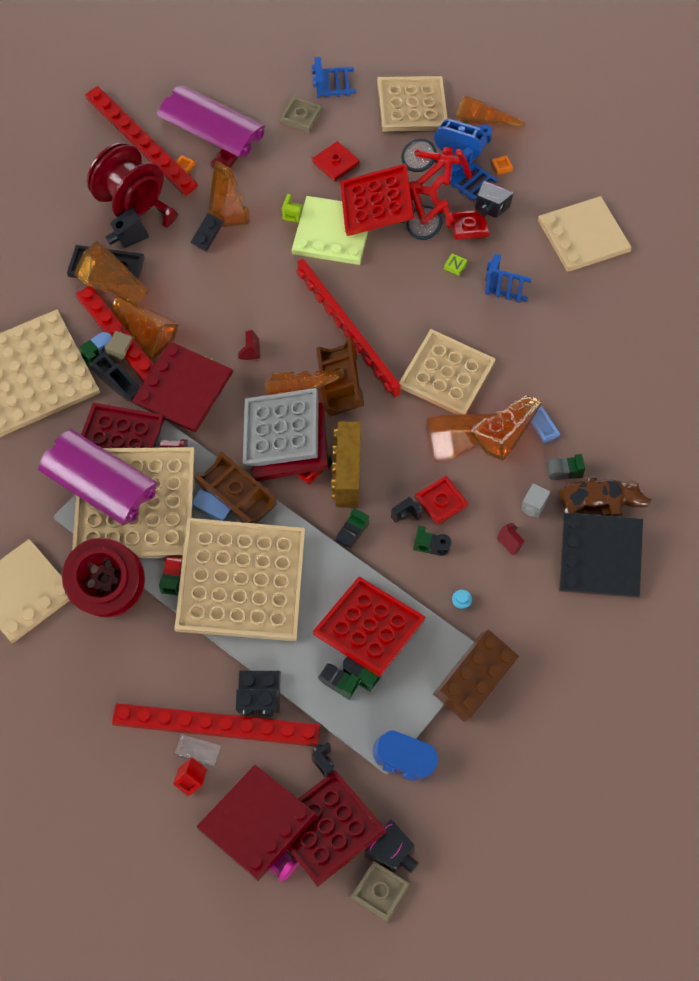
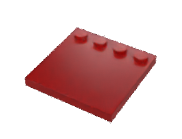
(376, 200)
(369, 626)

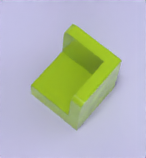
(290, 210)

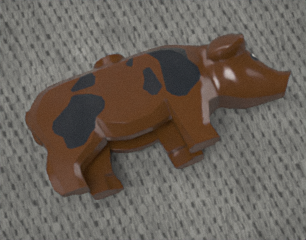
(602, 496)

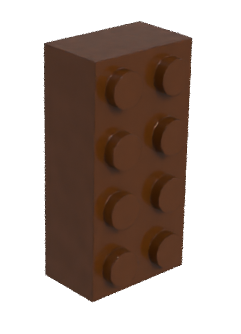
(475, 675)

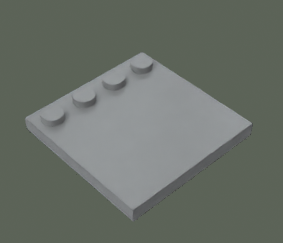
(280, 428)

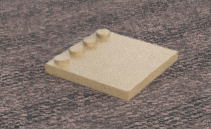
(411, 103)
(584, 234)
(447, 373)
(28, 590)

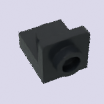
(404, 509)
(323, 763)

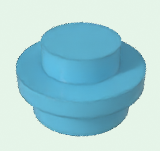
(462, 599)

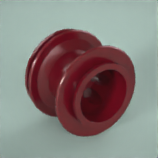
(124, 180)
(77, 574)

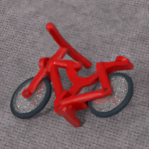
(419, 157)

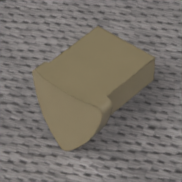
(118, 346)

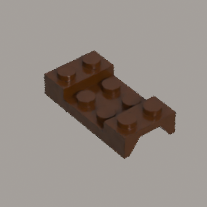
(344, 392)
(236, 490)

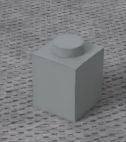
(535, 501)

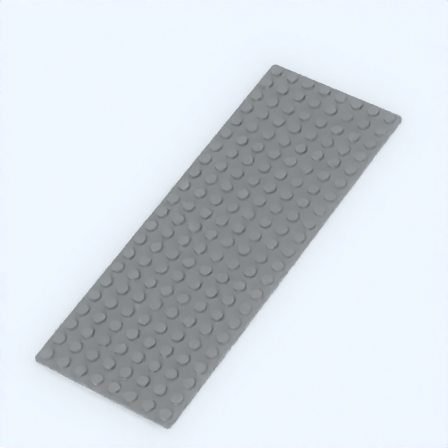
(405, 691)

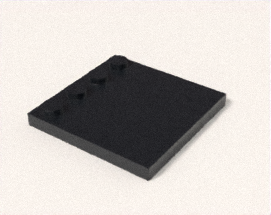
(601, 555)

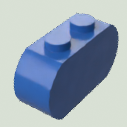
(460, 136)
(405, 755)

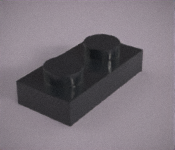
(207, 232)

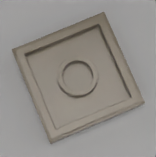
(301, 114)
(380, 891)

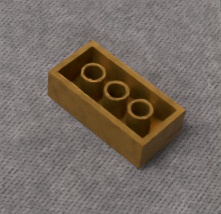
(346, 464)

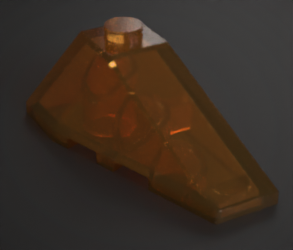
(476, 111)
(224, 198)
(105, 271)
(145, 326)
(288, 382)
(504, 429)
(452, 434)

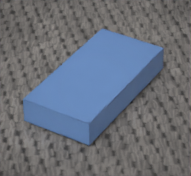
(544, 426)
(210, 506)

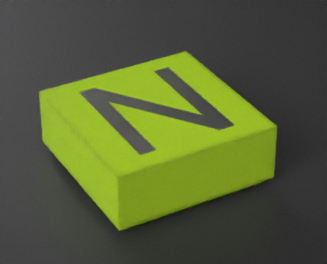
(455, 264)

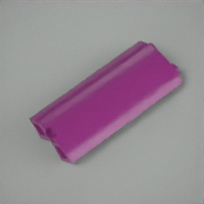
(211, 120)
(97, 476)

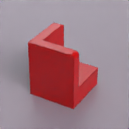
(190, 776)

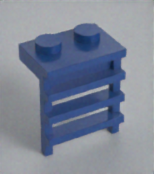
(321, 79)
(458, 176)
(494, 280)

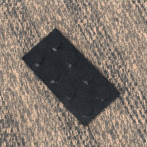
(131, 260)

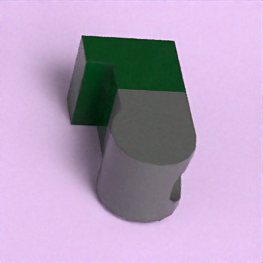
(566, 468)

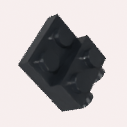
(258, 693)

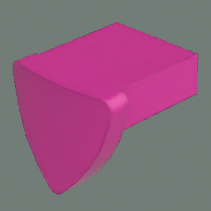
(284, 866)

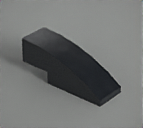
(114, 376)

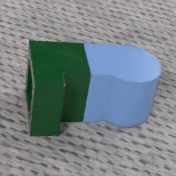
(94, 347)

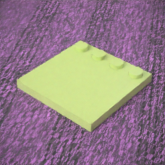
(323, 233)

